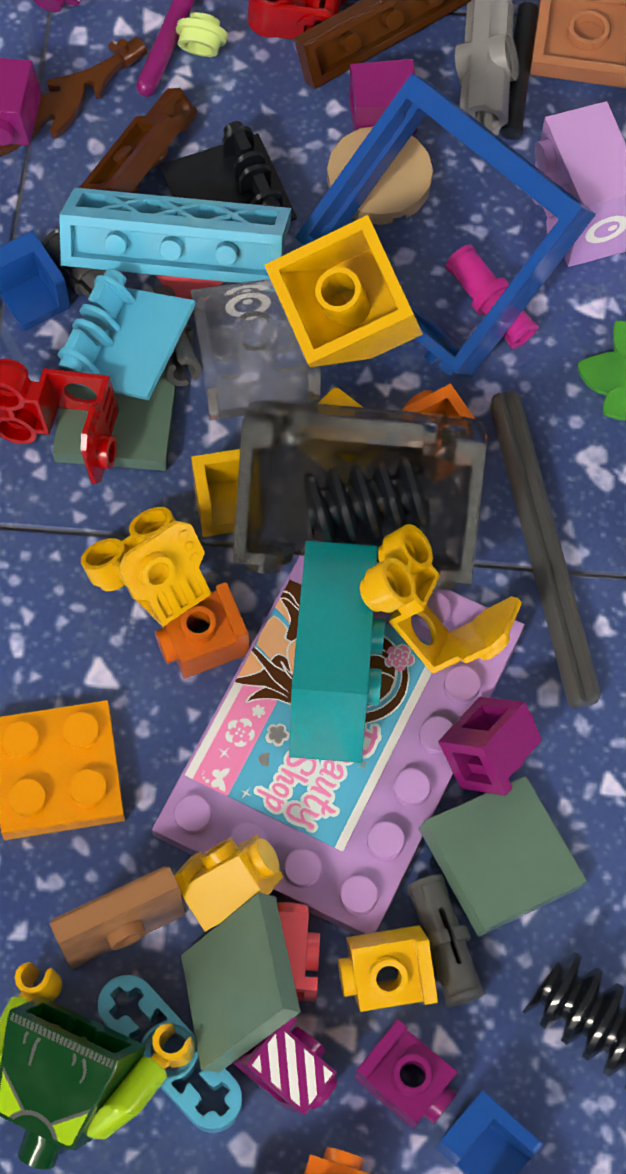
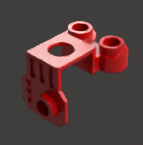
(31, 408)

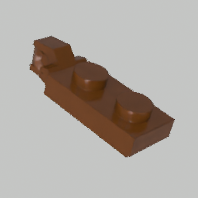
(142, 144)

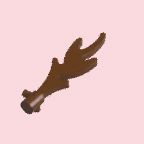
(69, 91)

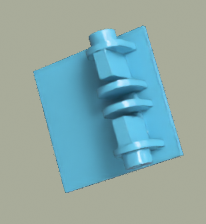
(125, 335)

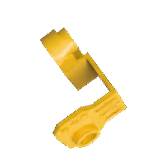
(154, 563)
(404, 585)

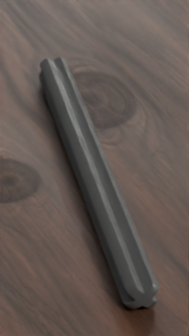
(545, 551)

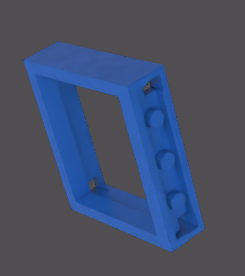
(377, 153)

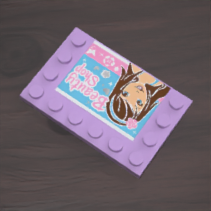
(334, 825)

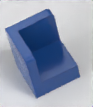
(31, 282)
(488, 1140)

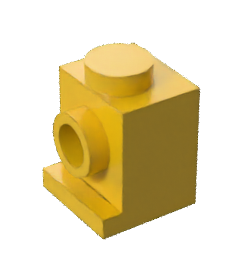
(227, 878)
(402, 948)

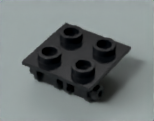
(229, 172)

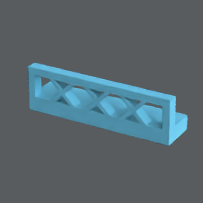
(171, 235)

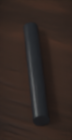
(524, 43)

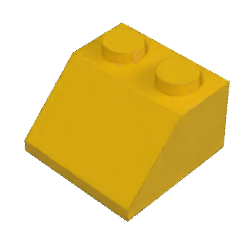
(343, 296)

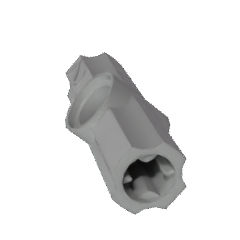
(487, 62)

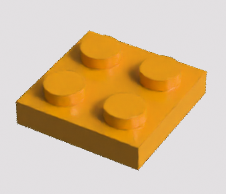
(58, 771)

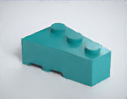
(333, 654)

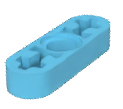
(150, 1006)

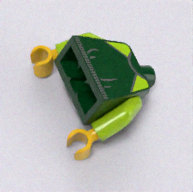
(70, 1074)

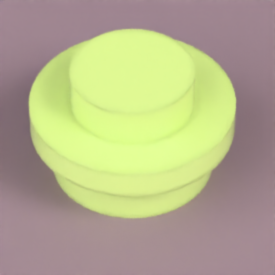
(201, 34)

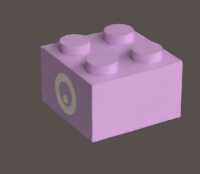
(588, 159)

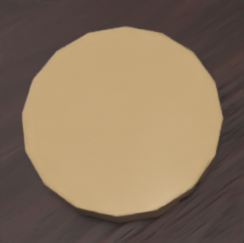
(399, 190)

